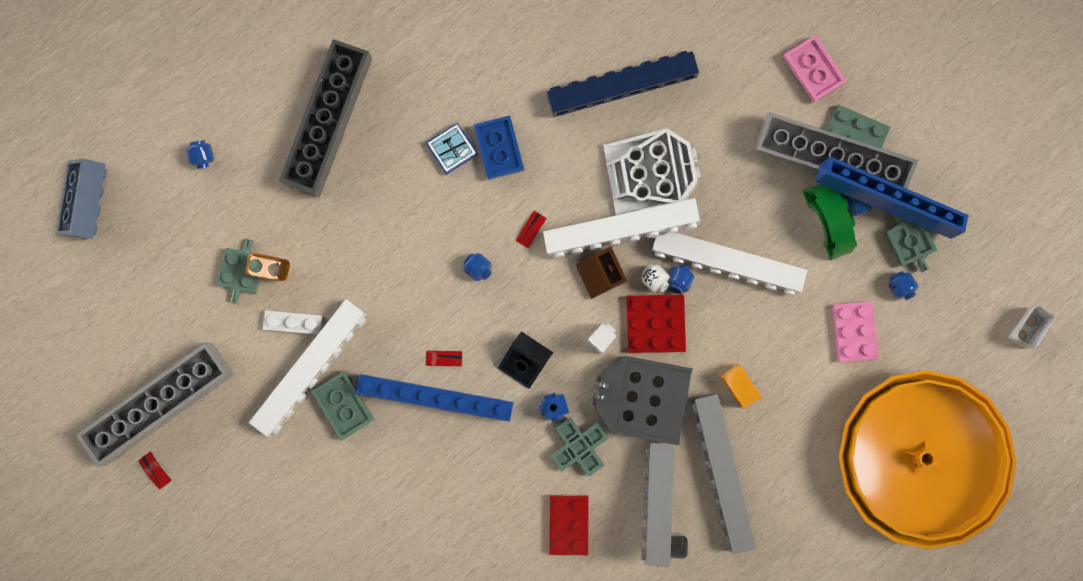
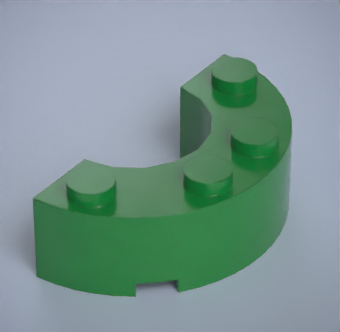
(834, 219)

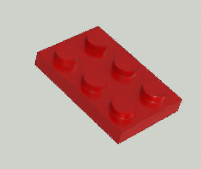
(568, 524)

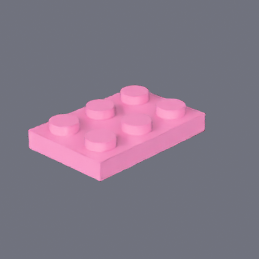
(814, 68)
(855, 331)

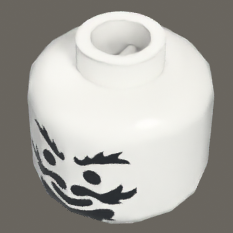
(655, 278)

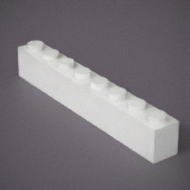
(622, 228)
(730, 261)
(308, 368)

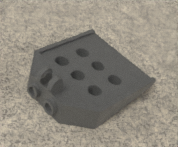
(672, 394)

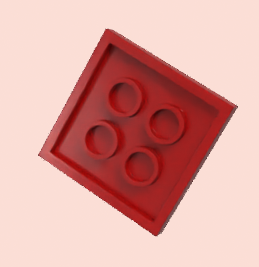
(656, 323)

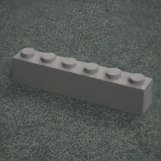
(658, 505)

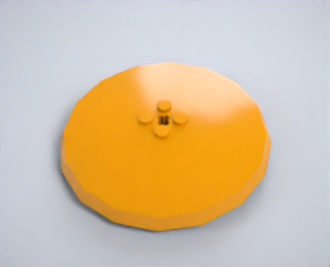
(964, 466)

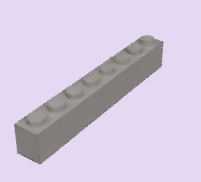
(724, 475)

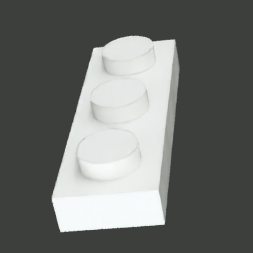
(292, 322)

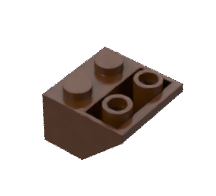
(601, 272)

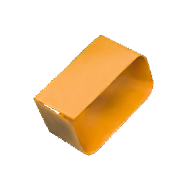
(285, 267)
(740, 386)

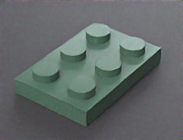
(857, 126)
(342, 405)

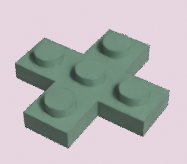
(579, 446)

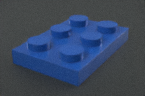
(499, 147)

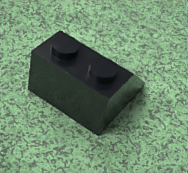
(525, 359)

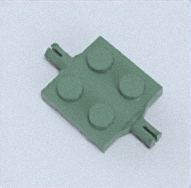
(910, 243)
(234, 268)

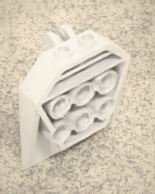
(676, 157)

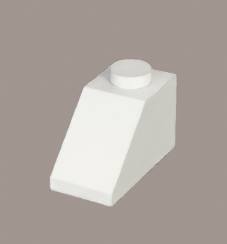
(602, 337)

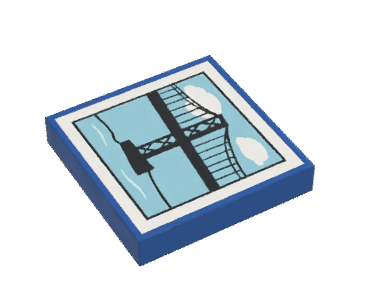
(452, 148)

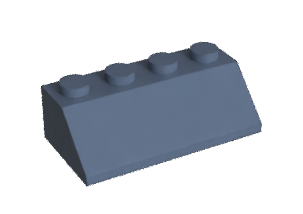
(81, 199)

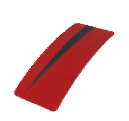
(531, 229)
(443, 358)
(154, 470)

